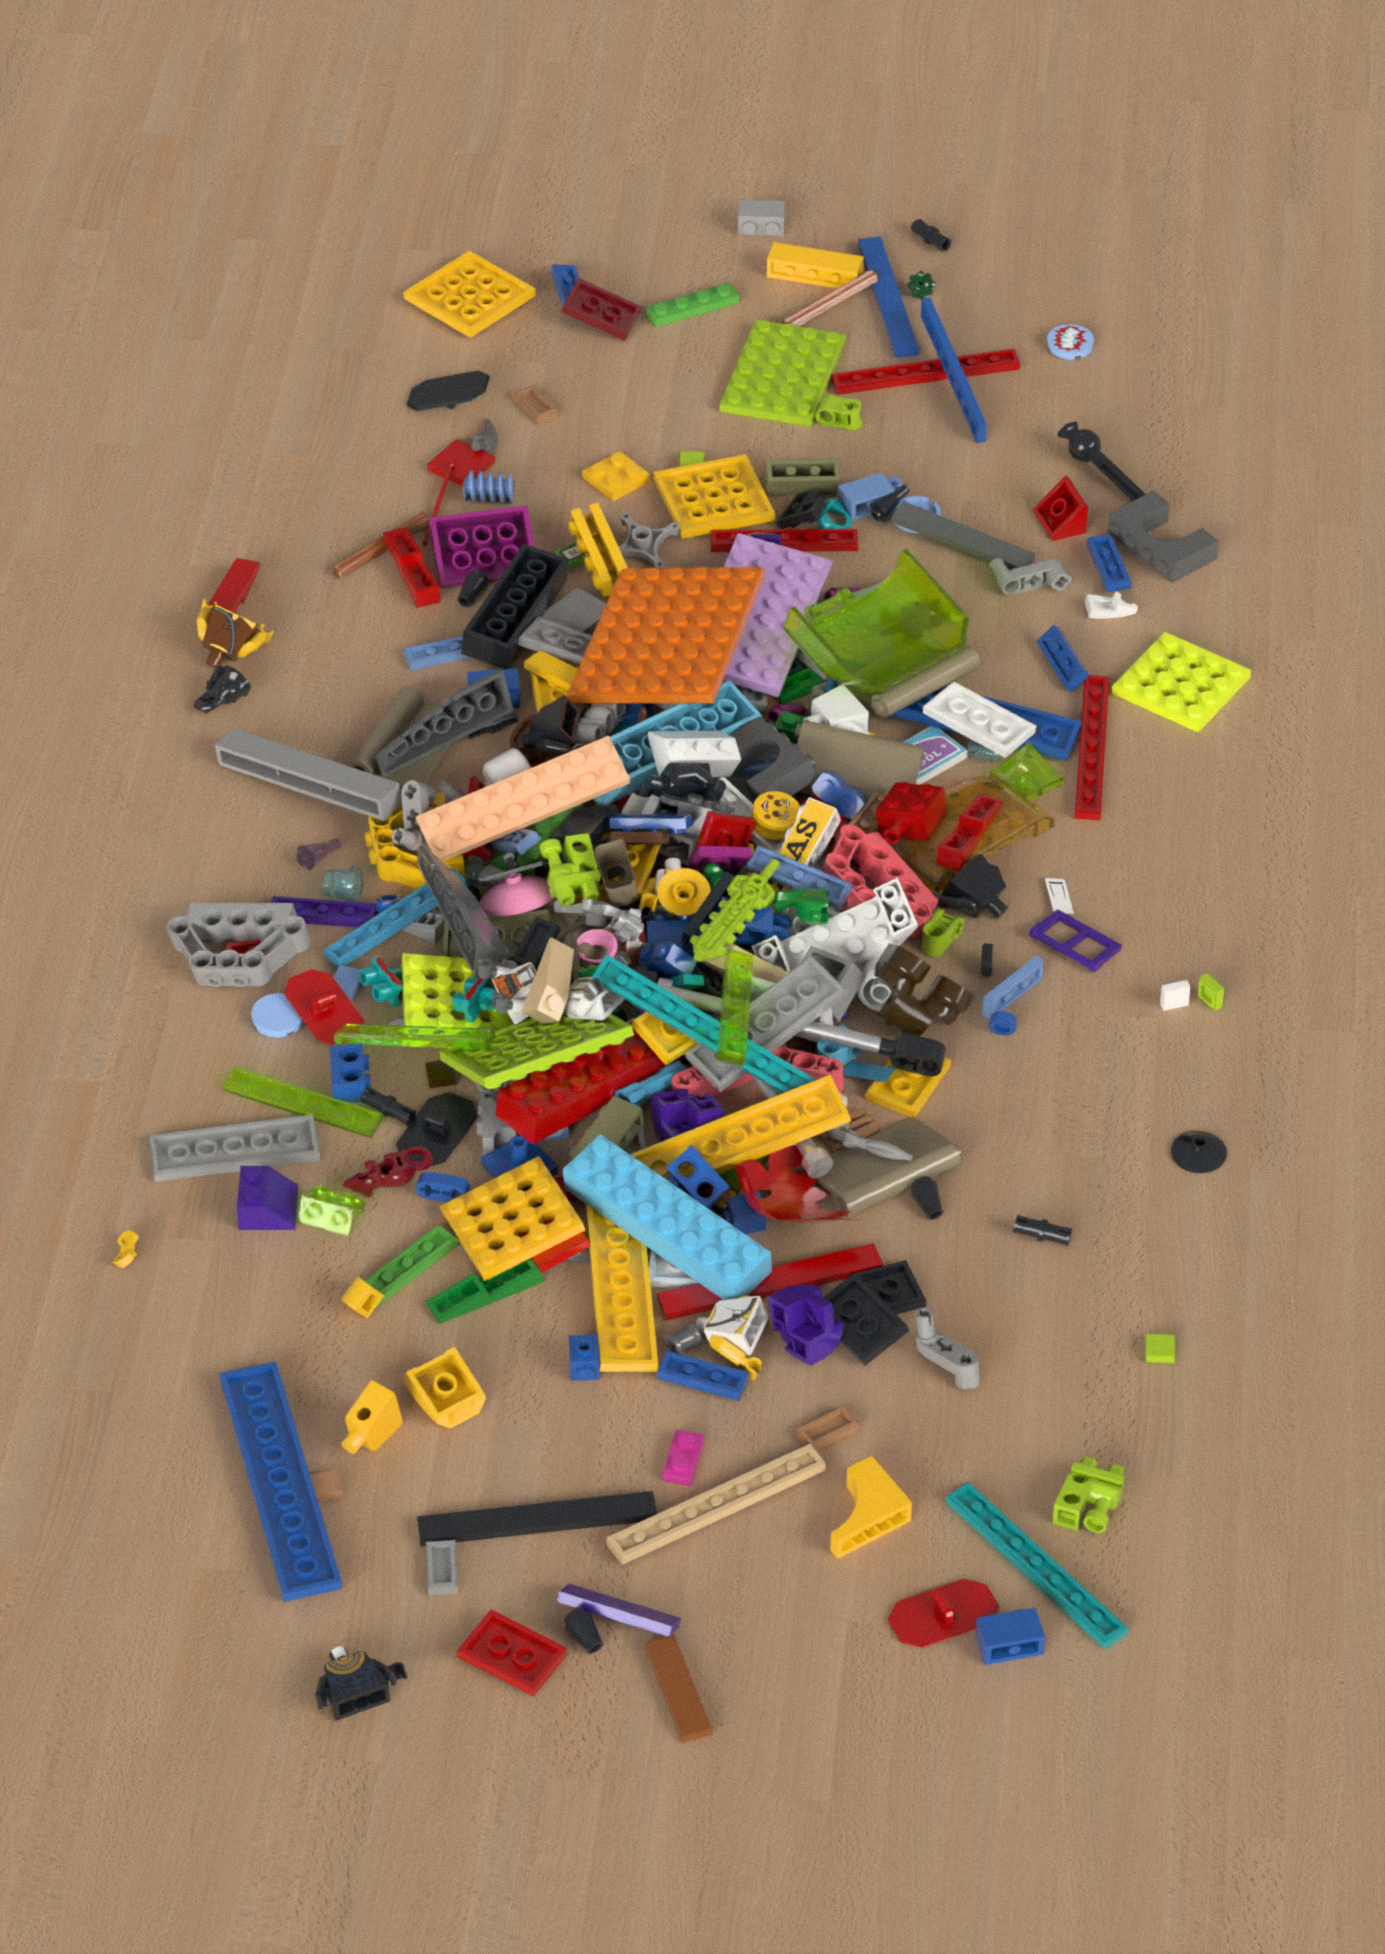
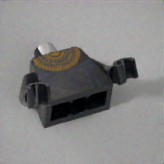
(355, 1682)

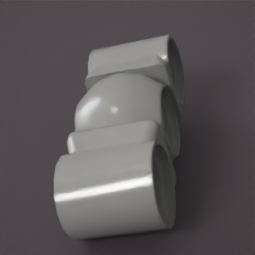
(599, 722)

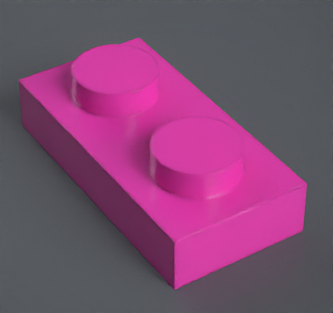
(683, 1457)

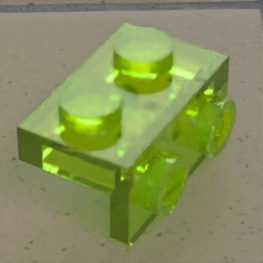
(329, 1210)

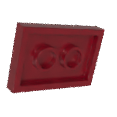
(601, 309)

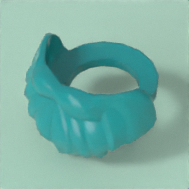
(837, 507)

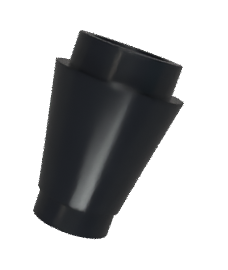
(472, 588)
(927, 1196)
(583, 1629)

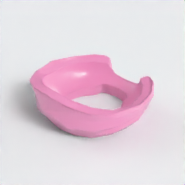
(598, 938)

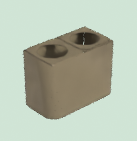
(610, 855)

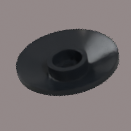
(1198, 1152)

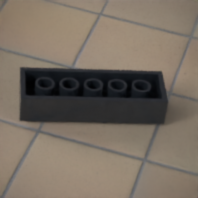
(513, 604)

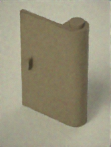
(921, 684)
(403, 712)
(859, 758)
(865, 1179)

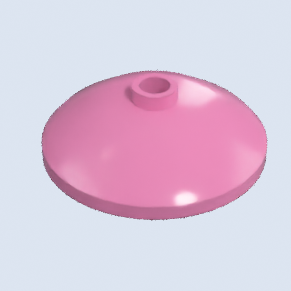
(516, 895)

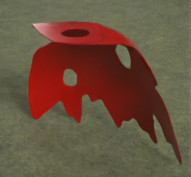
(790, 1192)

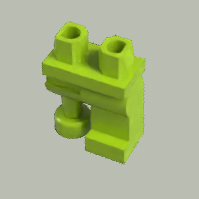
(577, 875)
(1091, 1486)

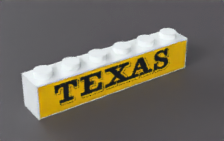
(808, 836)

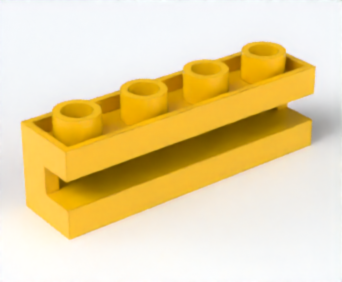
(813, 265)
(598, 546)

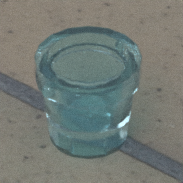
(343, 883)

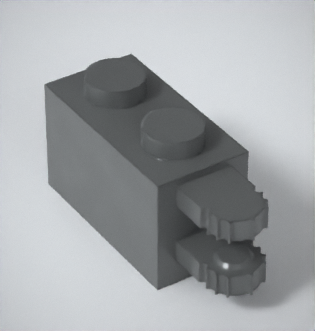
(697, 806)

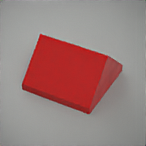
(1062, 511)

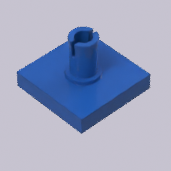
(515, 1154)

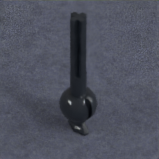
(1086, 447)

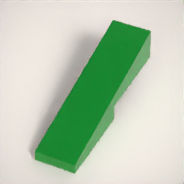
(476, 1293)

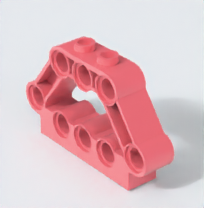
(881, 865)

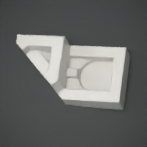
(1107, 607)

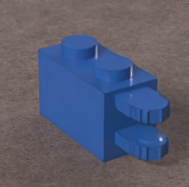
(763, 926)

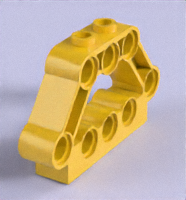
(391, 862)

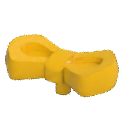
(126, 1255)

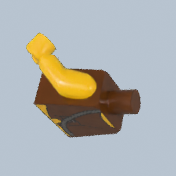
(228, 634)

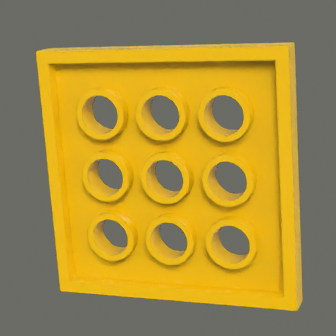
(469, 293)
(744, 479)
(519, 1203)

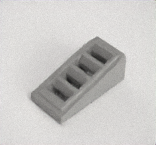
(430, 929)

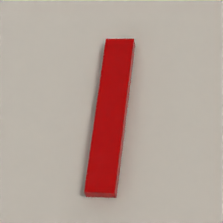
(800, 539)

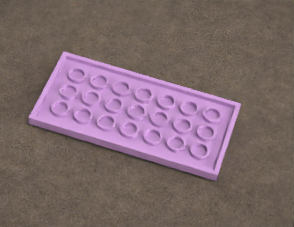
(790, 580)

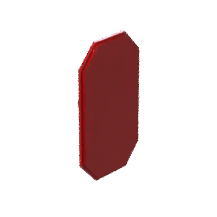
(321, 1004)
(941, 1612)

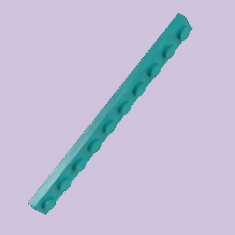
(694, 1023)

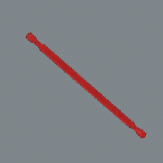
(439, 499)

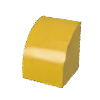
(362, 1297)

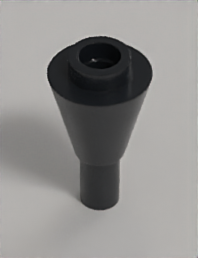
(884, 507)

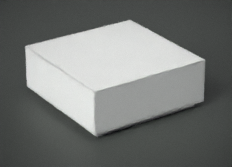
(1175, 995)

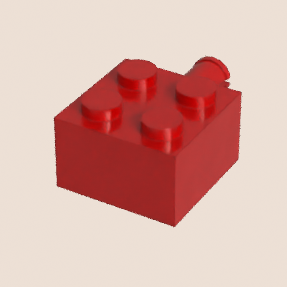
(911, 812)

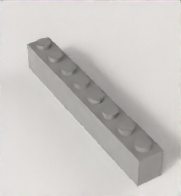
(308, 774)

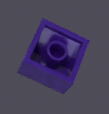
(266, 1199)

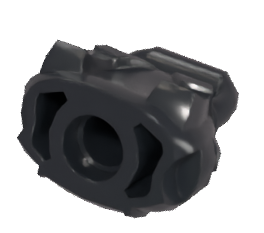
(223, 688)

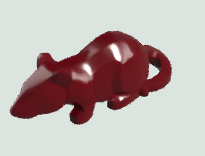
(392, 1172)

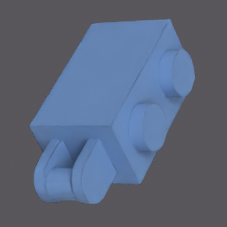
(860, 493)

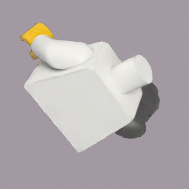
(838, 709)

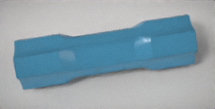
(659, 1082)

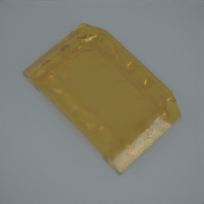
(1012, 822)

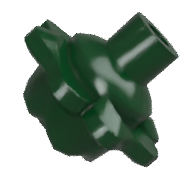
(921, 285)

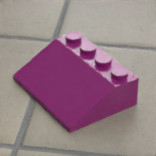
(478, 542)

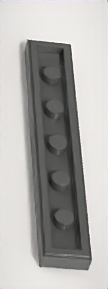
(960, 536)

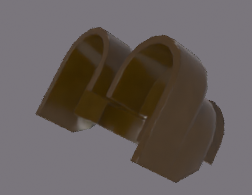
(904, 1010)

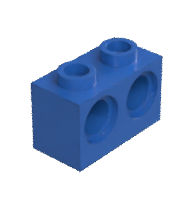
(348, 1072)
(703, 1175)

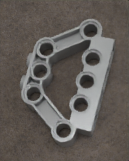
(274, 924)

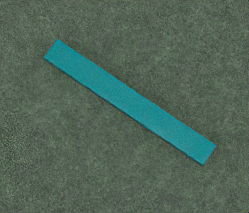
(1037, 1565)

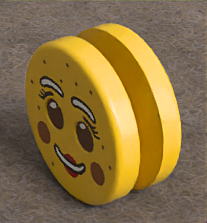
(774, 814)

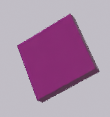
(724, 857)

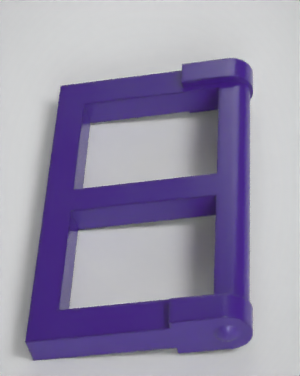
(1084, 931)

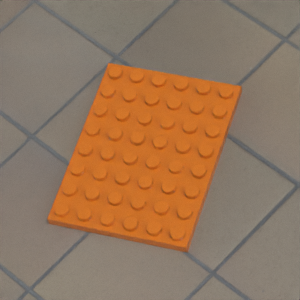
(666, 635)

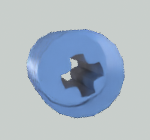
(489, 487)

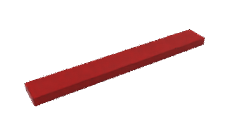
(922, 372)
(1092, 748)
(809, 1271)

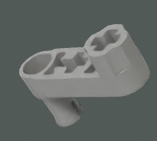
(1031, 576)
(415, 800)
(946, 1351)

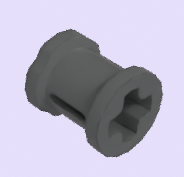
(683, 1339)

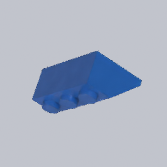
(664, 929)

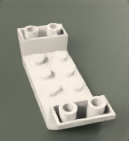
(851, 934)

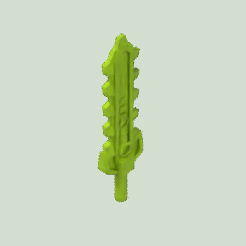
(746, 895)

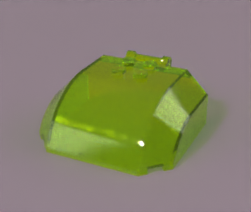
(884, 633)

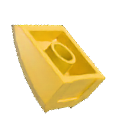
(446, 1389)

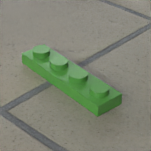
(692, 304)

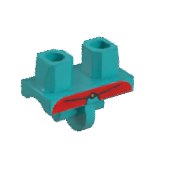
(386, 981)
(476, 998)

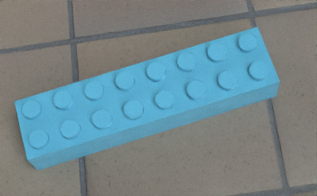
(727, 714)
(667, 1220)

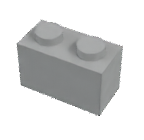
(761, 217)

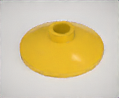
(682, 882)

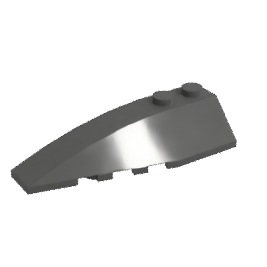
(447, 723)
(462, 912)

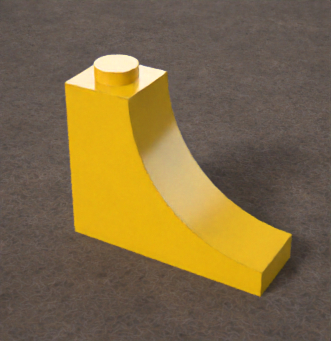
(878, 1507)

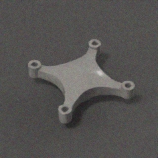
(645, 541)
(597, 912)

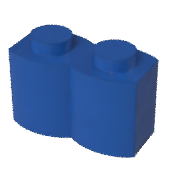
(834, 789)
(666, 959)

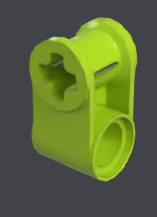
(838, 412)
(940, 933)

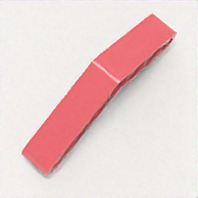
(811, 1064)

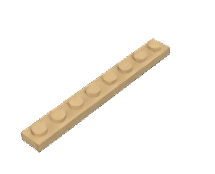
(715, 1504)

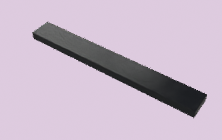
(537, 1518)

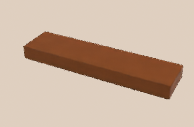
(678, 1688)

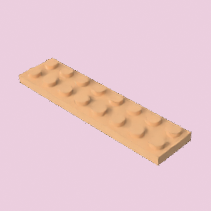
(523, 799)

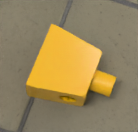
(372, 1419)

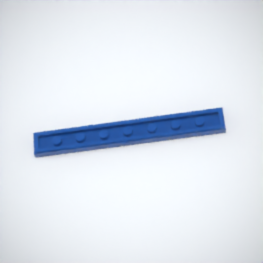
(888, 298)
(953, 370)

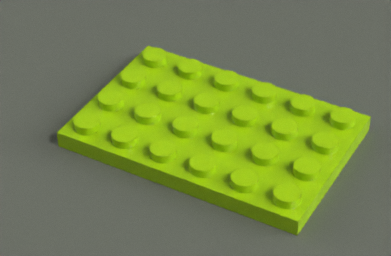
(783, 373)
(534, 1047)

